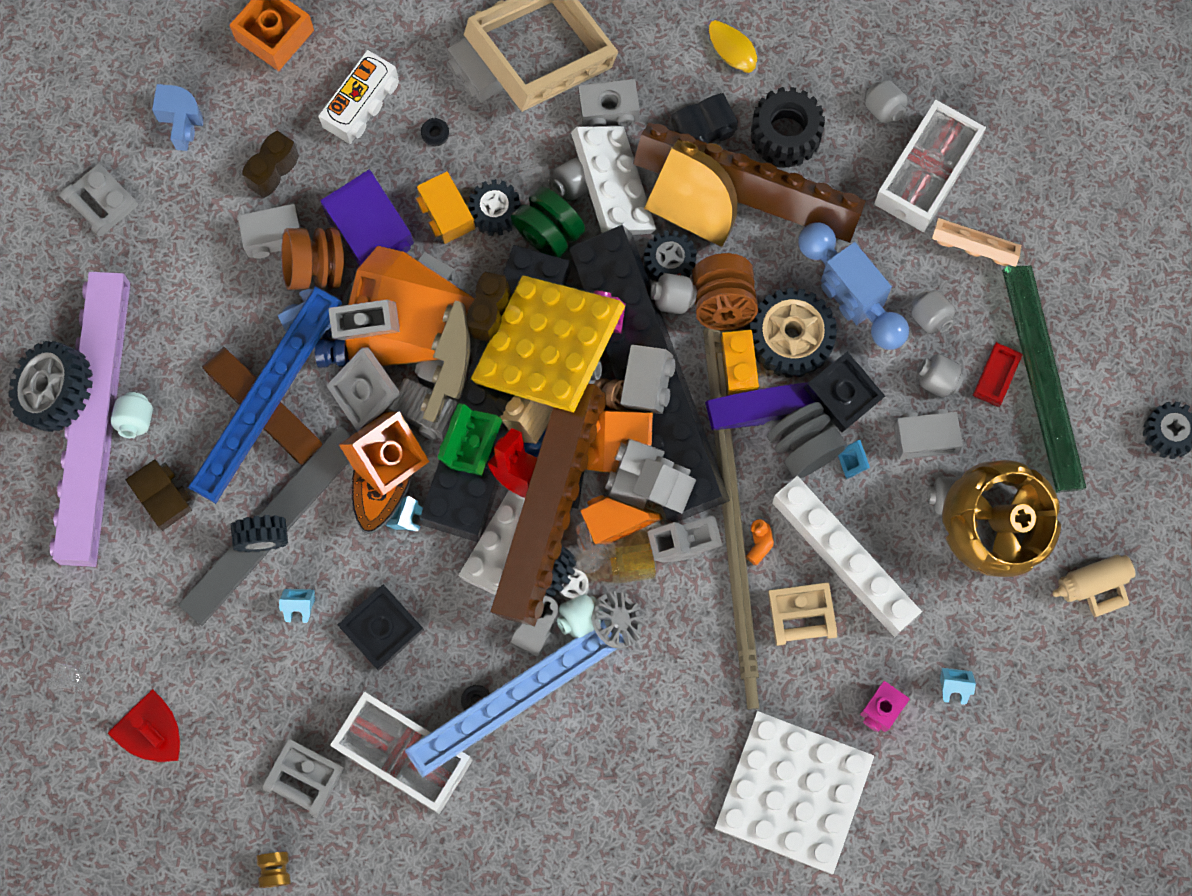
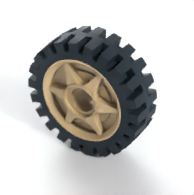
(799, 312)

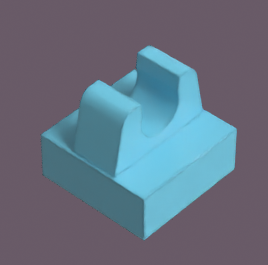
(403, 516)
(297, 600)
(957, 681)

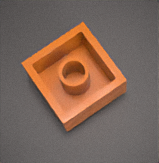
(272, 30)

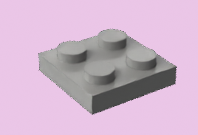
(363, 389)

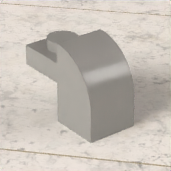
(686, 541)

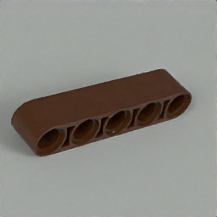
(282, 425)

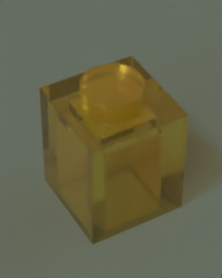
(633, 563)

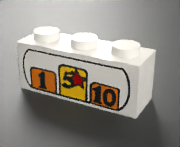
(359, 97)

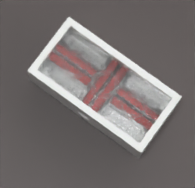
(929, 166)
(378, 740)

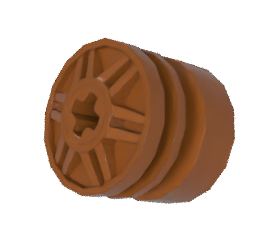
(317, 258)
(725, 291)

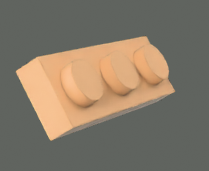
(976, 243)

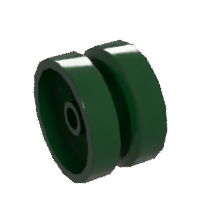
(548, 222)

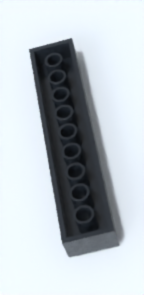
(614, 266)
(463, 500)

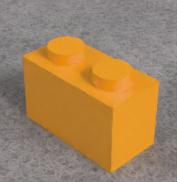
(445, 207)
(739, 362)

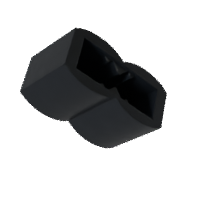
(706, 120)

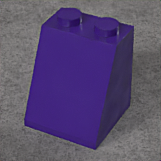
(366, 218)

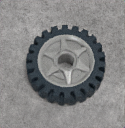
(50, 386)

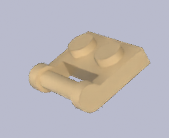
(798, 604)

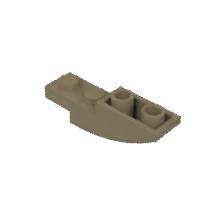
(454, 350)

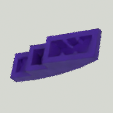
(756, 406)

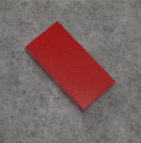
(997, 374)

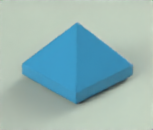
(853, 459)

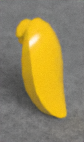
(733, 46)

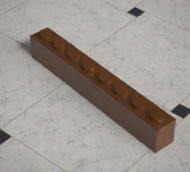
(762, 184)
(547, 509)

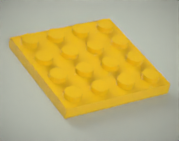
(548, 343)

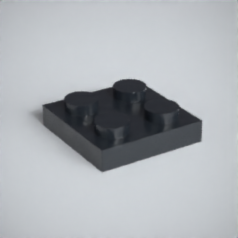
(844, 391)
(380, 627)

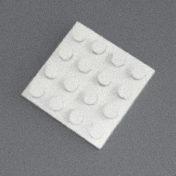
(794, 792)

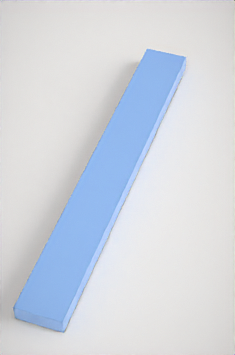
(508, 701)

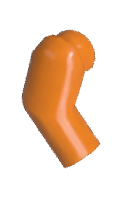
(762, 539)

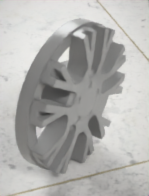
(617, 620)

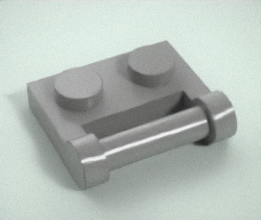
(106, 193)
(308, 768)

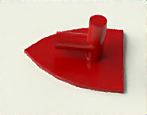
(149, 730)

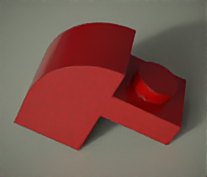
(512, 464)

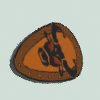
(372, 508)

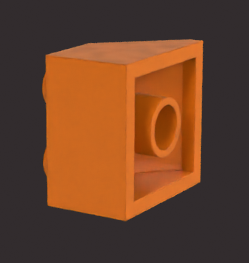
(614, 428)
(384, 452)
(612, 519)

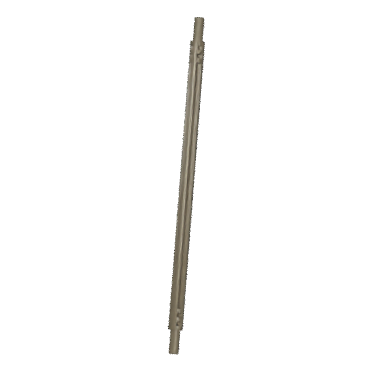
(733, 527)

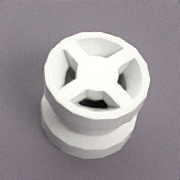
(582, 588)

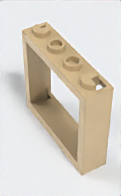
(526, 96)

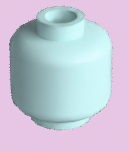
(131, 415)
(576, 616)

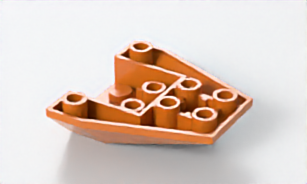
(420, 303)

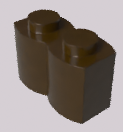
(274, 160)
(490, 303)
(159, 494)

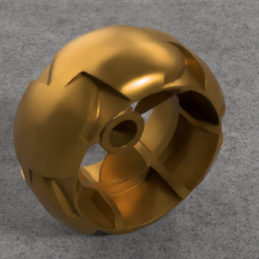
(1031, 511)

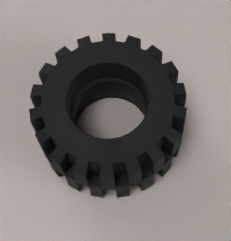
(792, 106)

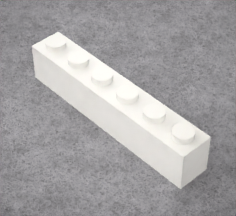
(846, 556)

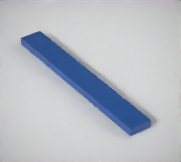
(264, 396)

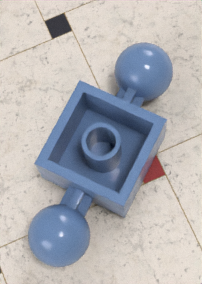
(854, 285)

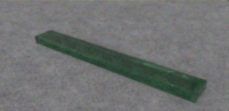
(1044, 379)

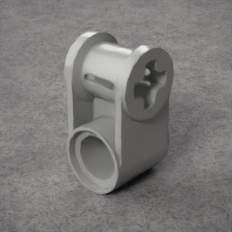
(535, 638)

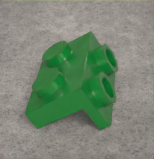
(469, 440)

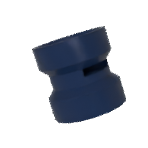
(330, 353)

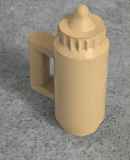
(1096, 579)

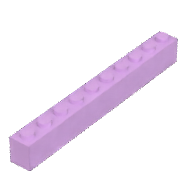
(90, 435)

